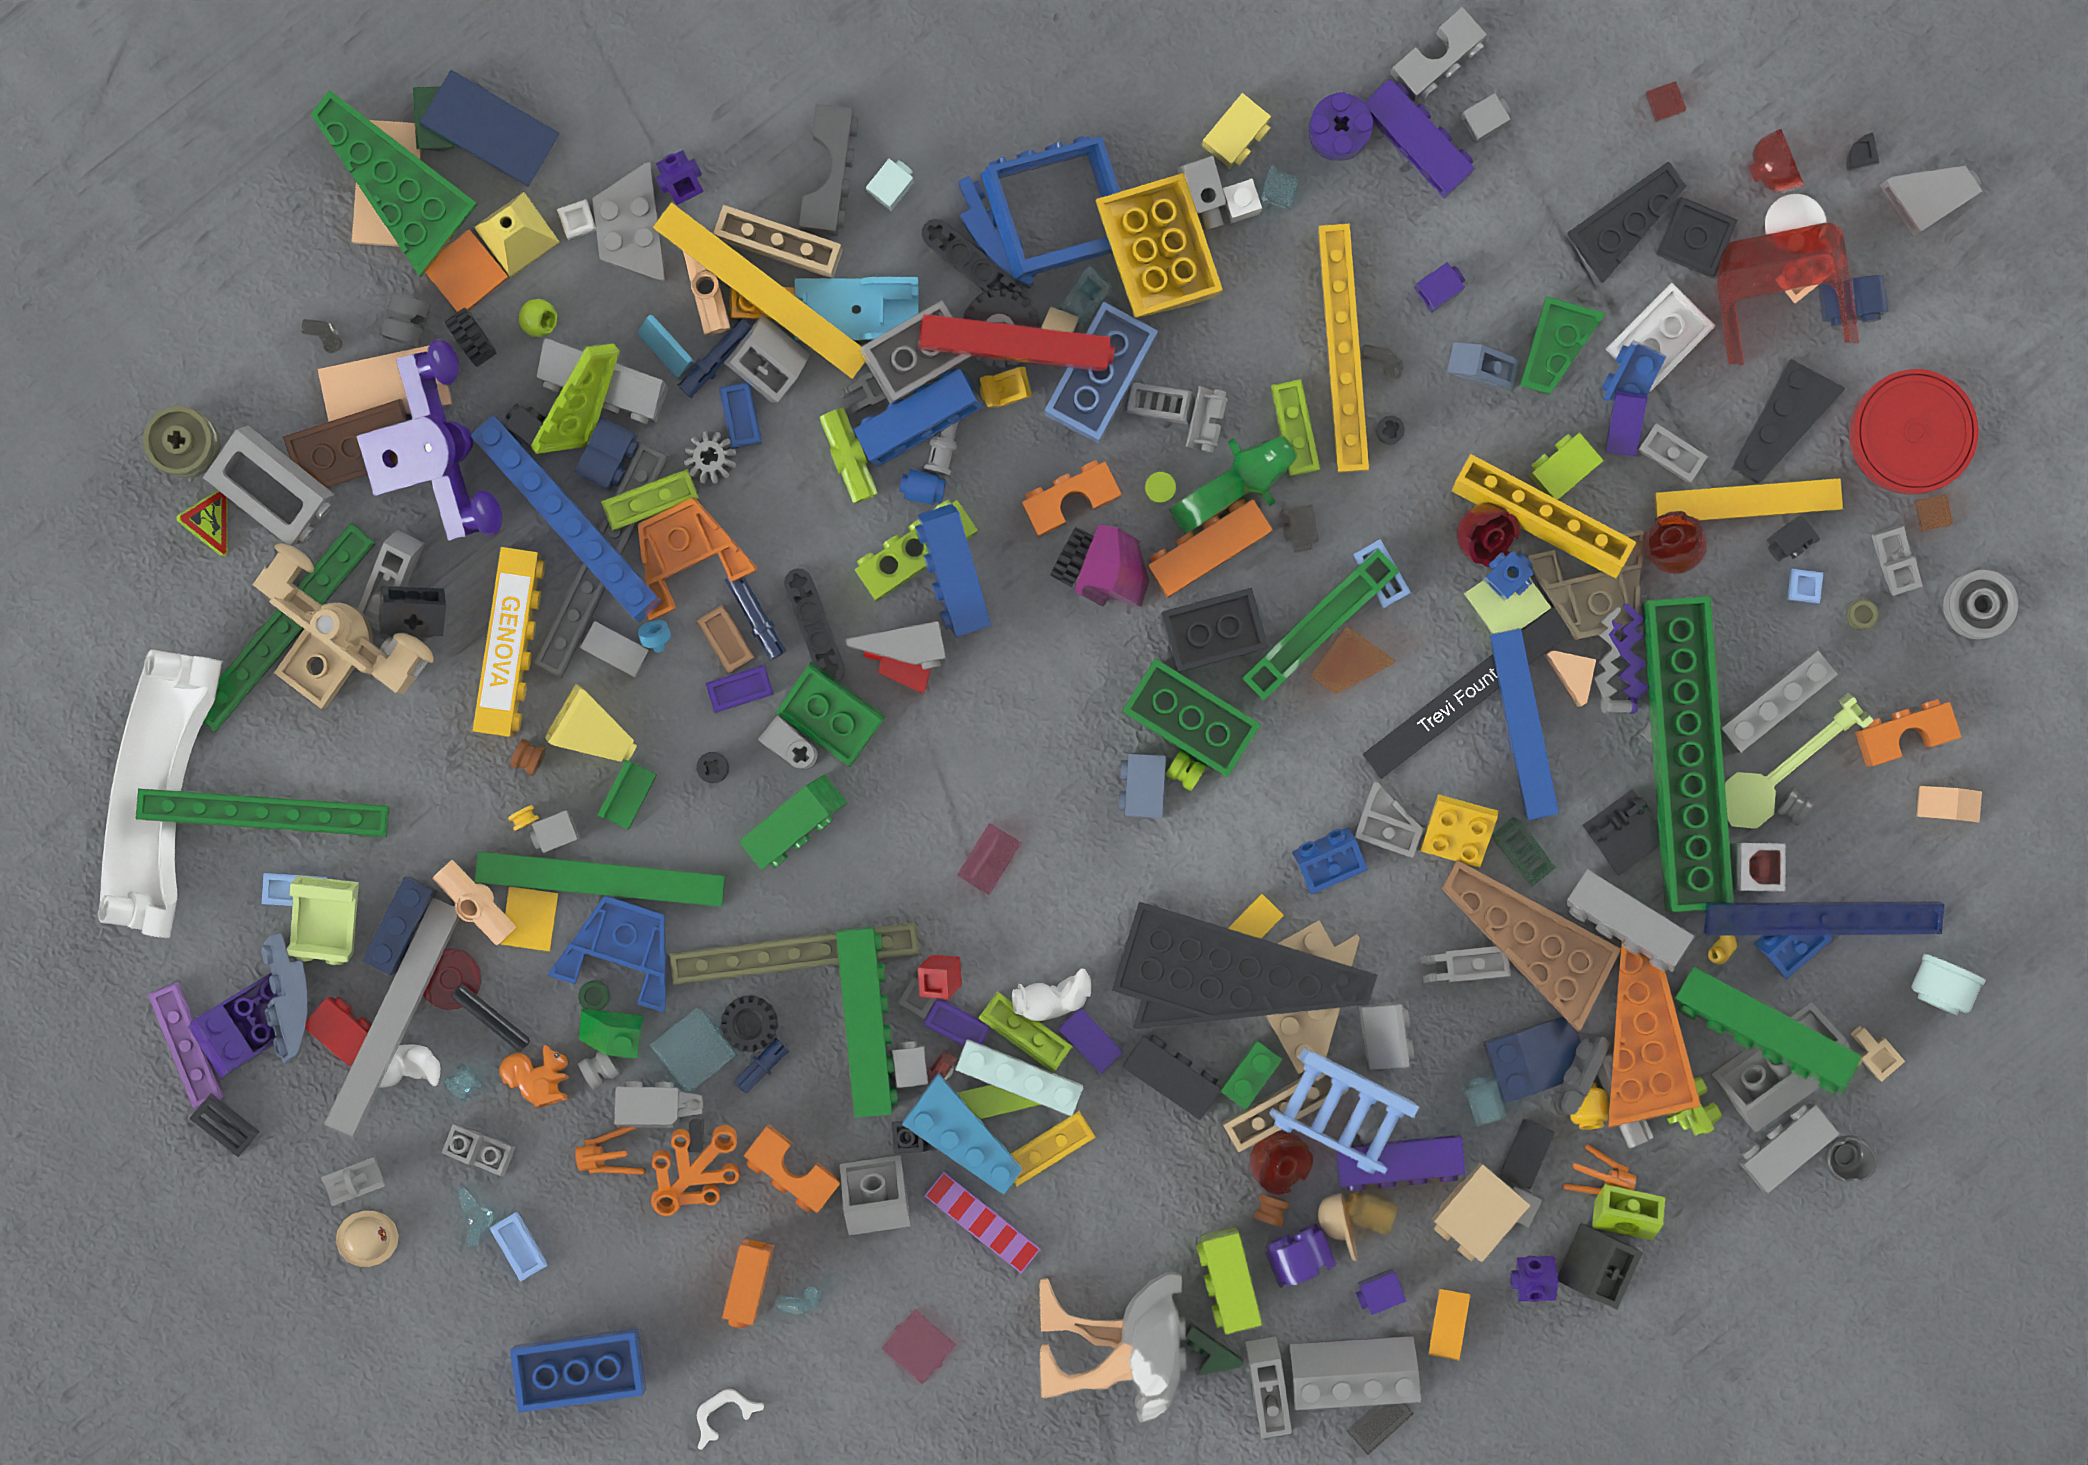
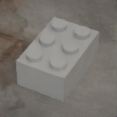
(899, 362)

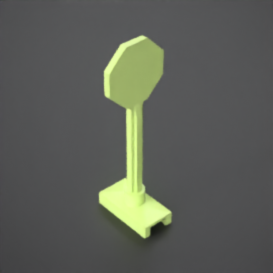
(1752, 795)

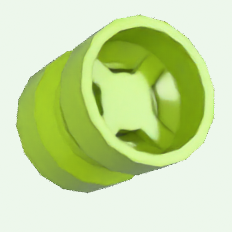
(1178, 770)

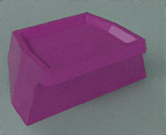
(1113, 568)

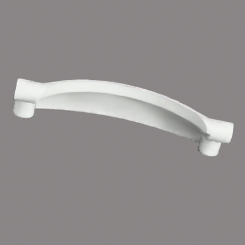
(153, 754)

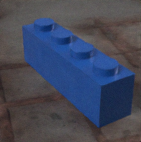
(918, 417)
(953, 570)

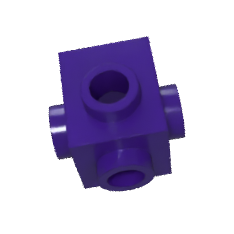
(679, 177)
(1535, 1278)

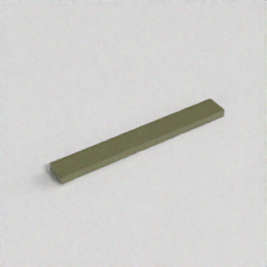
(781, 955)

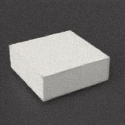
(577, 219)

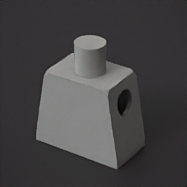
(1200, 176)

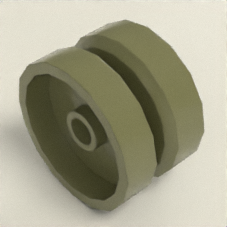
(163, 438)

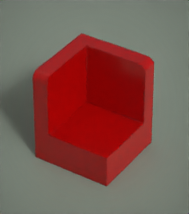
(939, 976)

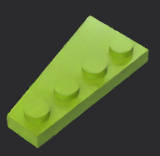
(579, 403)

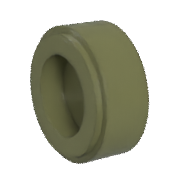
(1862, 614)

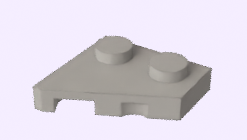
(1387, 824)

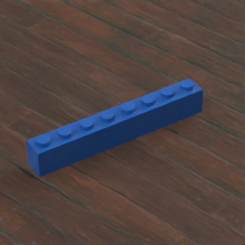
(566, 518)

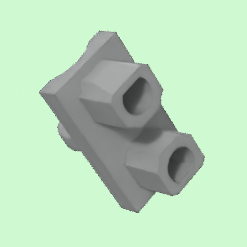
(353, 1181)

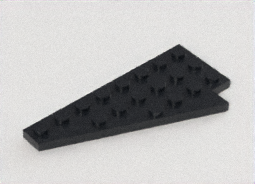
(1211, 973)

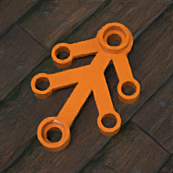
(692, 1173)

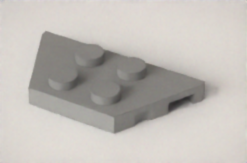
(626, 223)

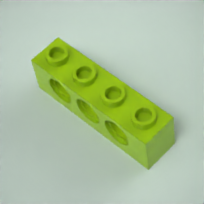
(882, 584)

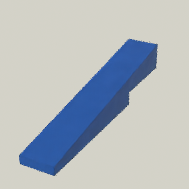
(1523, 724)

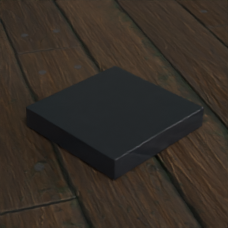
(1696, 237)

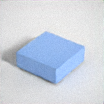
(1805, 586)

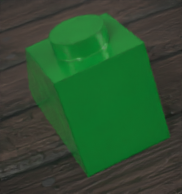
(612, 1032)

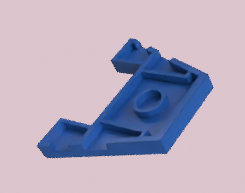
(623, 936)

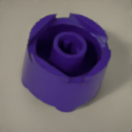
(1340, 109)
(1300, 1256)

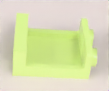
(323, 919)

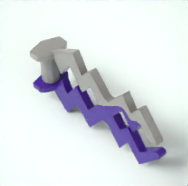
(1623, 649)

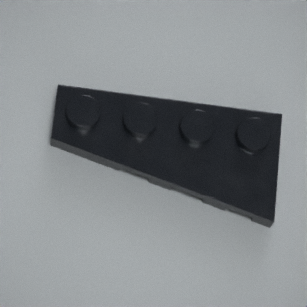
(1622, 223)
(1787, 415)

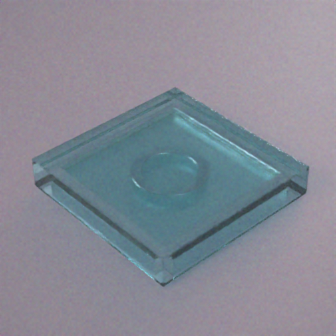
(693, 1050)

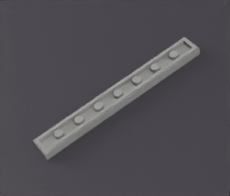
(393, 1018)

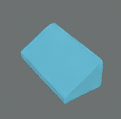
(665, 346)

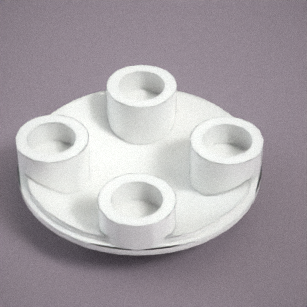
(1793, 212)

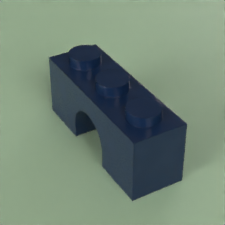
(398, 924)

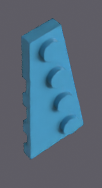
(955, 1130)

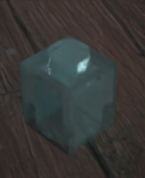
(1484, 1101)

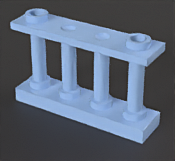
(1342, 1080)

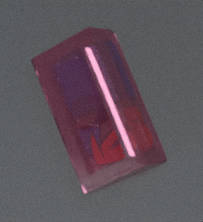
(989, 858)

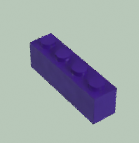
(1418, 138)
(1406, 1160)

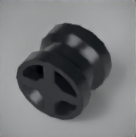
(716, 770)

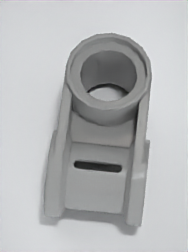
(784, 742)

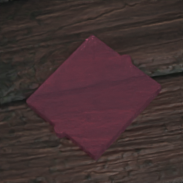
(918, 1346)

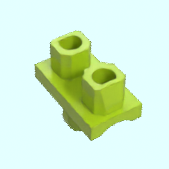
(1698, 1119)

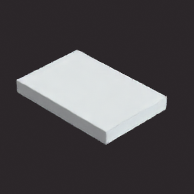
(1668, 326)

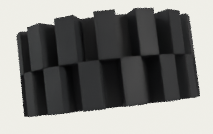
(470, 337)
(1072, 557)
(749, 1004)

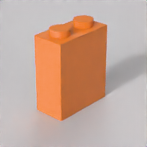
(747, 1283)

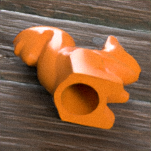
(536, 1084)

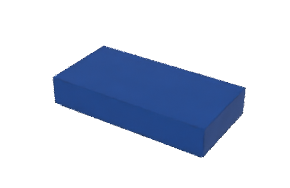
(740, 415)

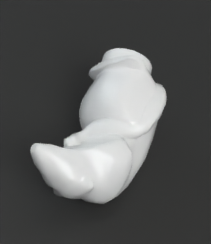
(1048, 1002)
(414, 1062)

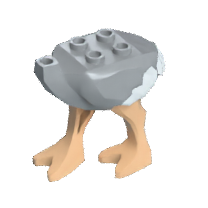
(1142, 1344)

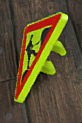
(208, 521)

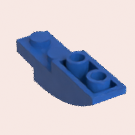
(982, 230)

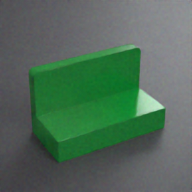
(627, 794)

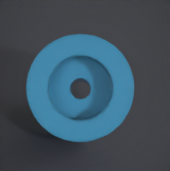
(654, 634)

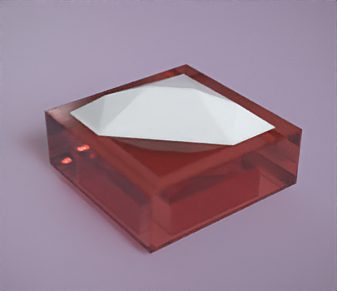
(943, 1065)

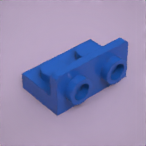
(1636, 371)
(1329, 860)
(1791, 951)

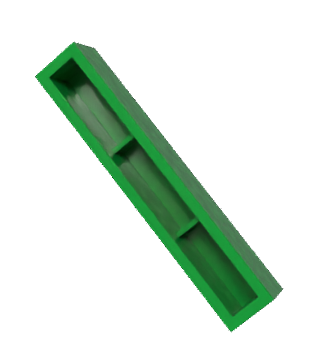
(865, 1021)
(1768, 1031)

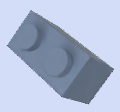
(1143, 785)

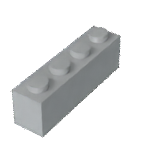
(1776, 701)
(1629, 921)

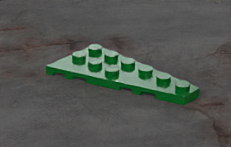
(406, 193)

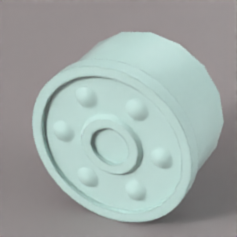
(1946, 985)

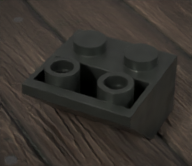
(1599, 1266)

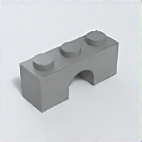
(1461, 39)

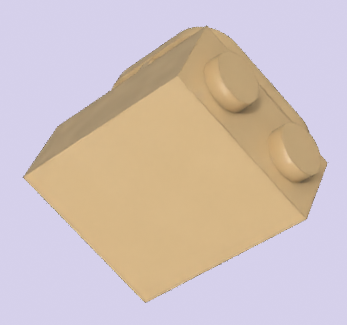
(1479, 1213)

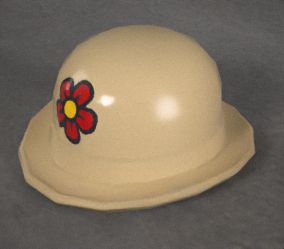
(367, 1238)

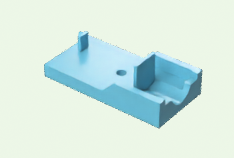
(882, 300)

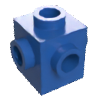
(1501, 582)

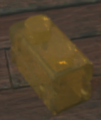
(1371, 1211)

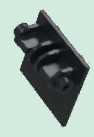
(1624, 832)

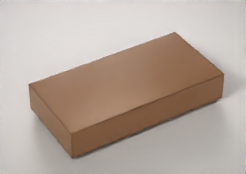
(725, 639)

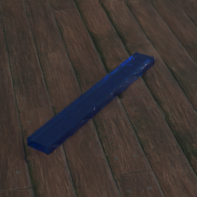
(1823, 918)

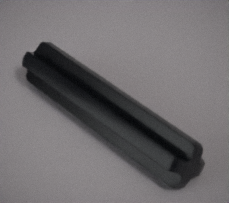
(490, 1017)

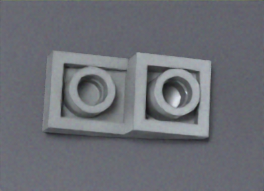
(478, 1150)

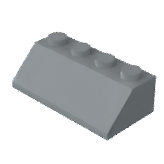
(627, 390)
(1767, 1089)
(1354, 1373)

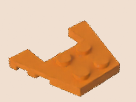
(683, 539)

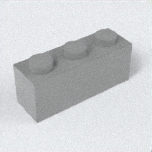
(1788, 1146)

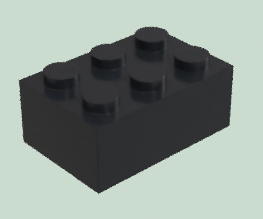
(1214, 630)

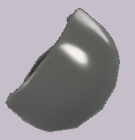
(1851, 1158)

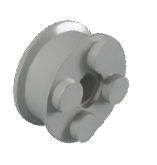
(1961, 611)

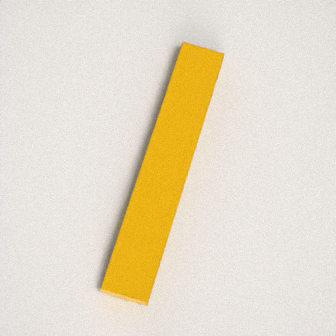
(1753, 500)

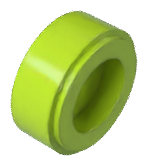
(1160, 487)

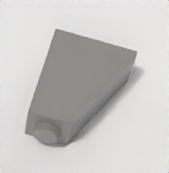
(1930, 195)

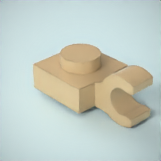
(1878, 1056)

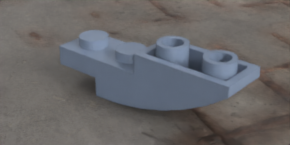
(289, 1009)

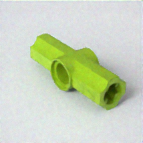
(848, 455)

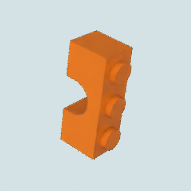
(1093, 483)
(1881, 740)
(768, 1156)

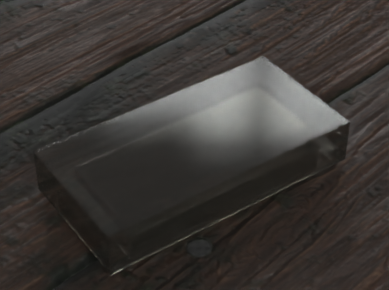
(1378, 1425)

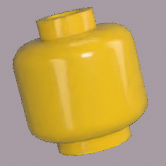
(1593, 1110)

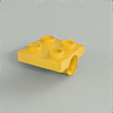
(1459, 830)

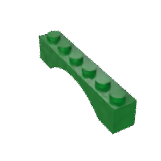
(1320, 623)

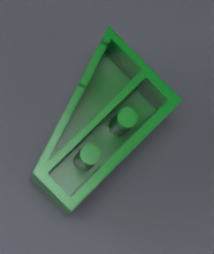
(793, 822)

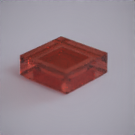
(1665, 101)

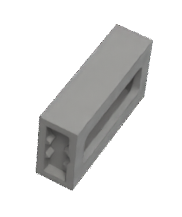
(285, 471)

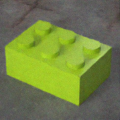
(1228, 1280)

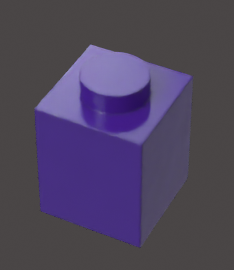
(1440, 286)
(1380, 1292)

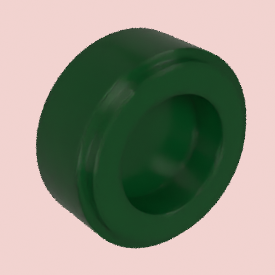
(594, 995)

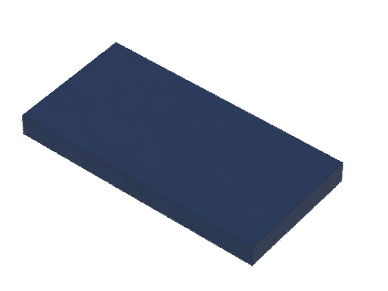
(489, 128)

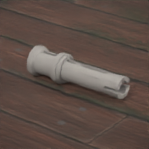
(941, 451)

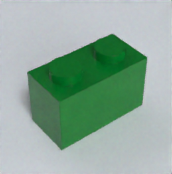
(1250, 1074)

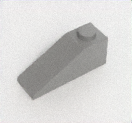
(392, 568)
(910, 645)
(1268, 1387)

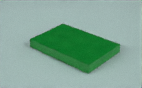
(830, 714)

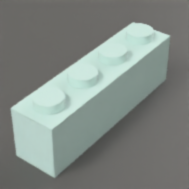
(1019, 1077)

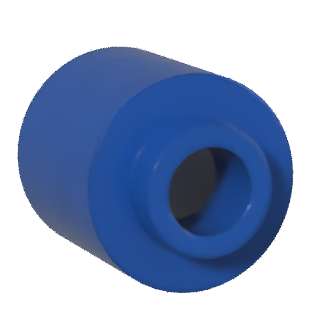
(922, 487)

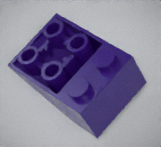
(236, 1028)

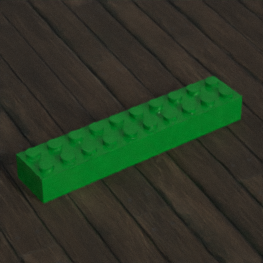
(1687, 753)

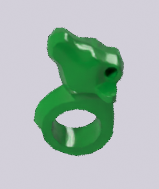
(1252, 472)

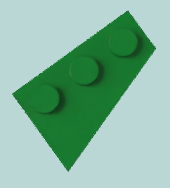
(1556, 342)

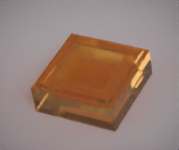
(1933, 512)

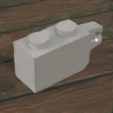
(654, 1106)

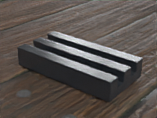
(232, 1116)

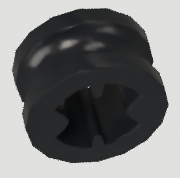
(1398, 434)

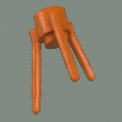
(591, 1157)
(1617, 1178)

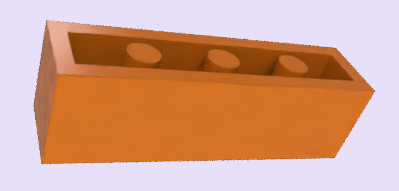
(1209, 548)

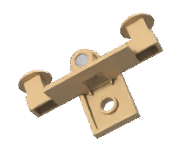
(333, 633)

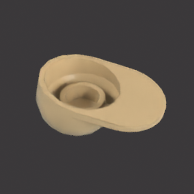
(1336, 1221)

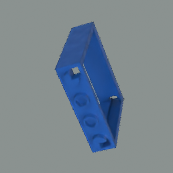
(1027, 161)

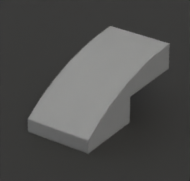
(1896, 560)

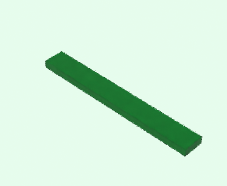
(282, 630)
(262, 812)
(600, 879)

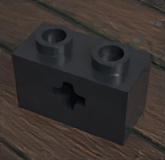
(412, 611)

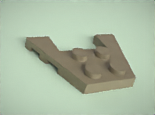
(1590, 598)

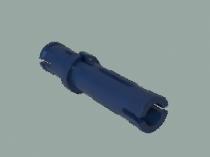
(708, 366)
(756, 617)

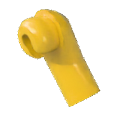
(1722, 949)

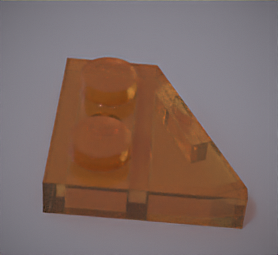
(1349, 662)

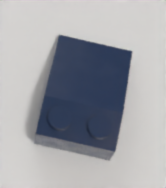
(1532, 1058)

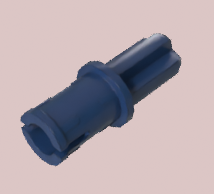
(761, 1066)

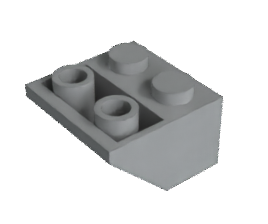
(768, 359)
(1385, 1035)

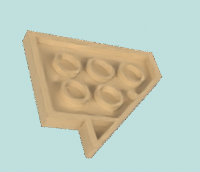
(1314, 1027)

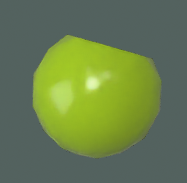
(537, 317)

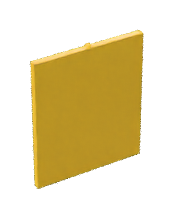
(533, 915)

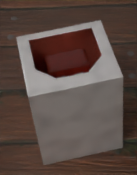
(1758, 866)

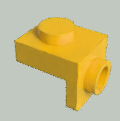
(1005, 387)

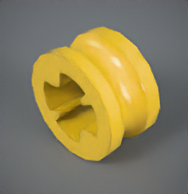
(523, 818)

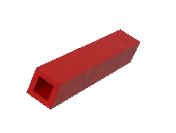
(1015, 343)

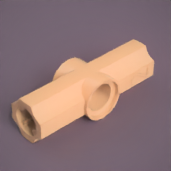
(711, 305)
(474, 902)

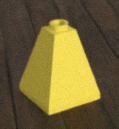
(516, 234)
(589, 729)

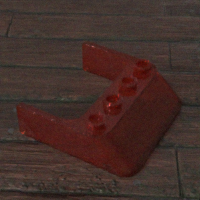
(1780, 264)

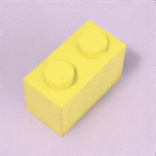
(1237, 131)

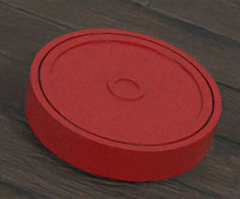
(1913, 432)

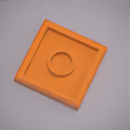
(466, 272)

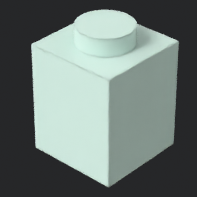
(891, 183)

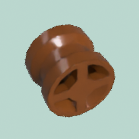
(527, 757)
(1271, 1209)

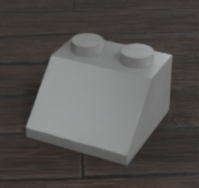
(874, 1195)

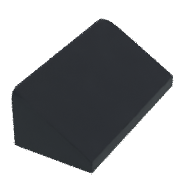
(1527, 1153)

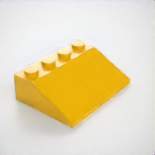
(1159, 246)

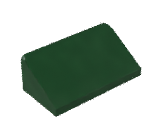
(426, 138)

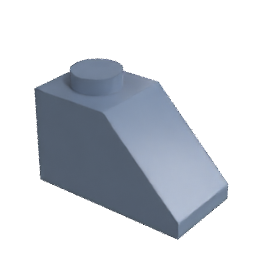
(1483, 365)

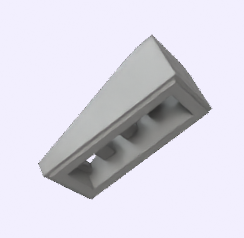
(1172, 416)

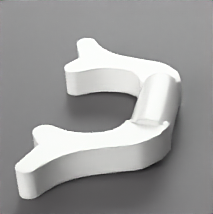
(715, 1402)

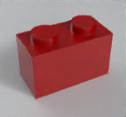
(338, 1028)

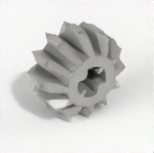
(715, 466)

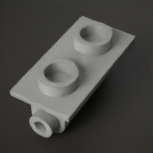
(1203, 431)

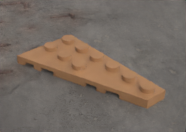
(1550, 951)

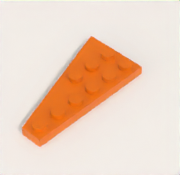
(1649, 1053)

